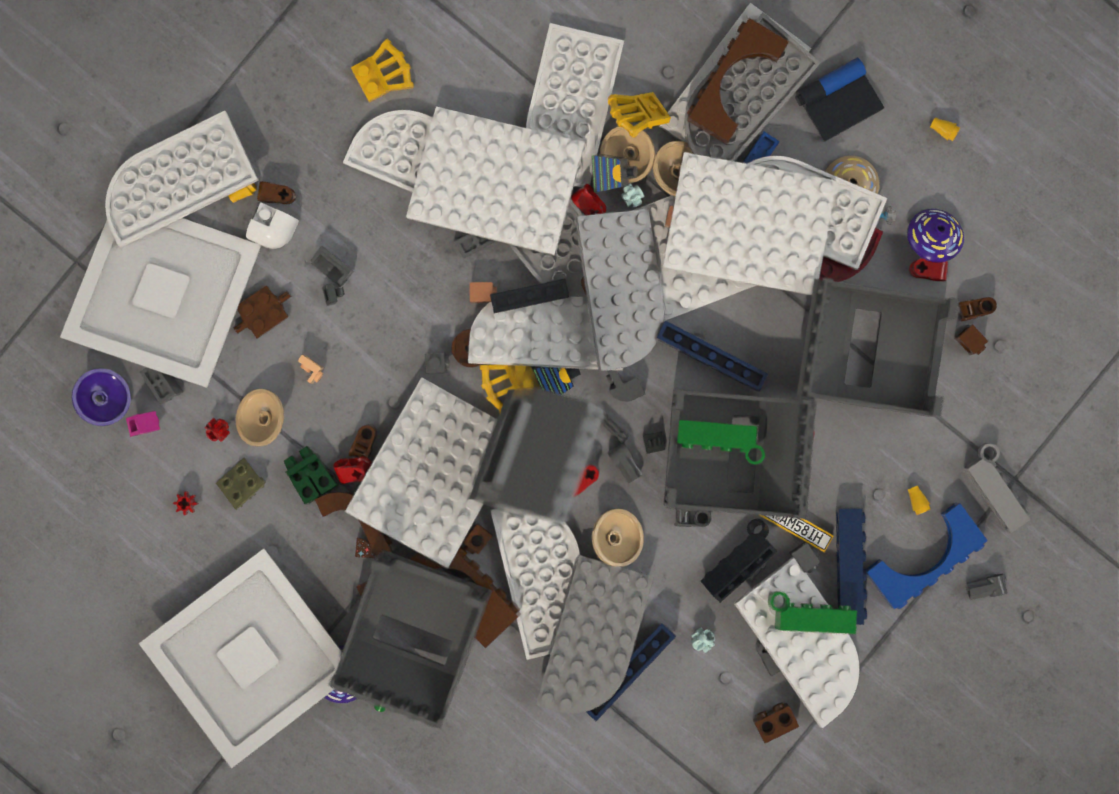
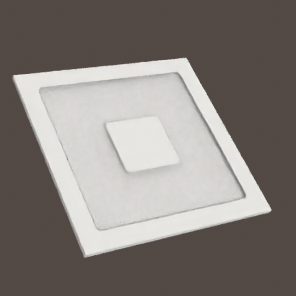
(163, 298)
(246, 657)

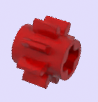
(217, 429)
(184, 508)

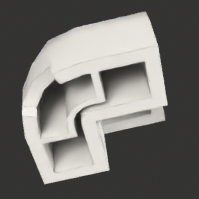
(271, 227)

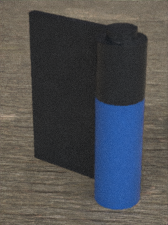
(839, 99)

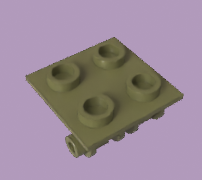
(240, 484)

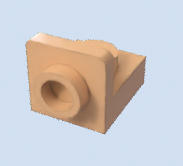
(310, 365)

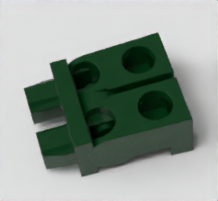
(309, 469)

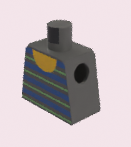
(611, 172)

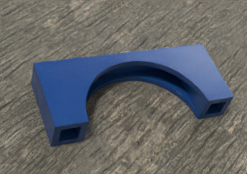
(962, 540)

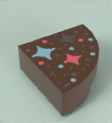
(364, 549)

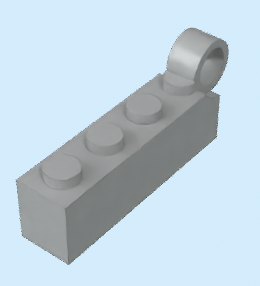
(995, 491)

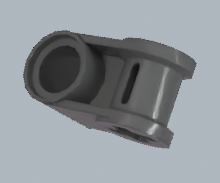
(690, 518)
(768, 662)

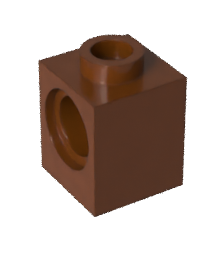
(971, 340)
(483, 533)

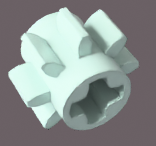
(632, 195)
(703, 640)

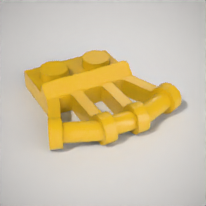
(371, 79)
(648, 110)
(520, 377)

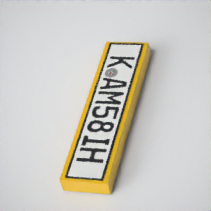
(804, 530)

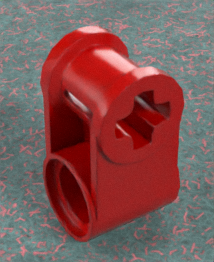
(588, 200)
(931, 270)
(352, 469)
(587, 481)

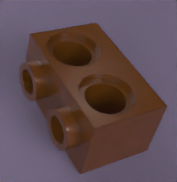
(777, 727)

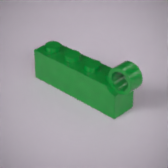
(719, 435)
(813, 619)

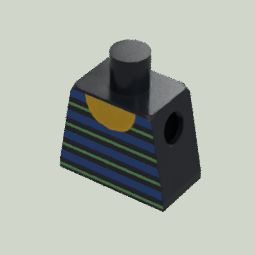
(556, 379)

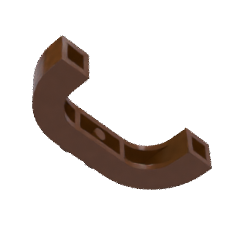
(340, 501)

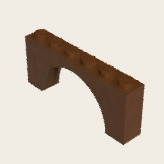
(752, 41)
(499, 611)

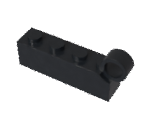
(740, 563)

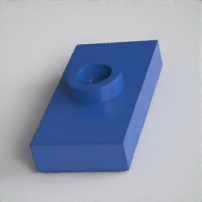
(763, 147)

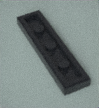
(529, 295)

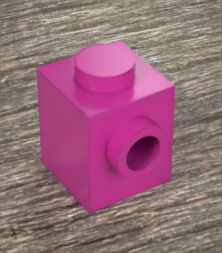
(143, 423)

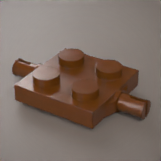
(262, 312)

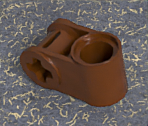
(273, 192)
(973, 308)
(362, 443)

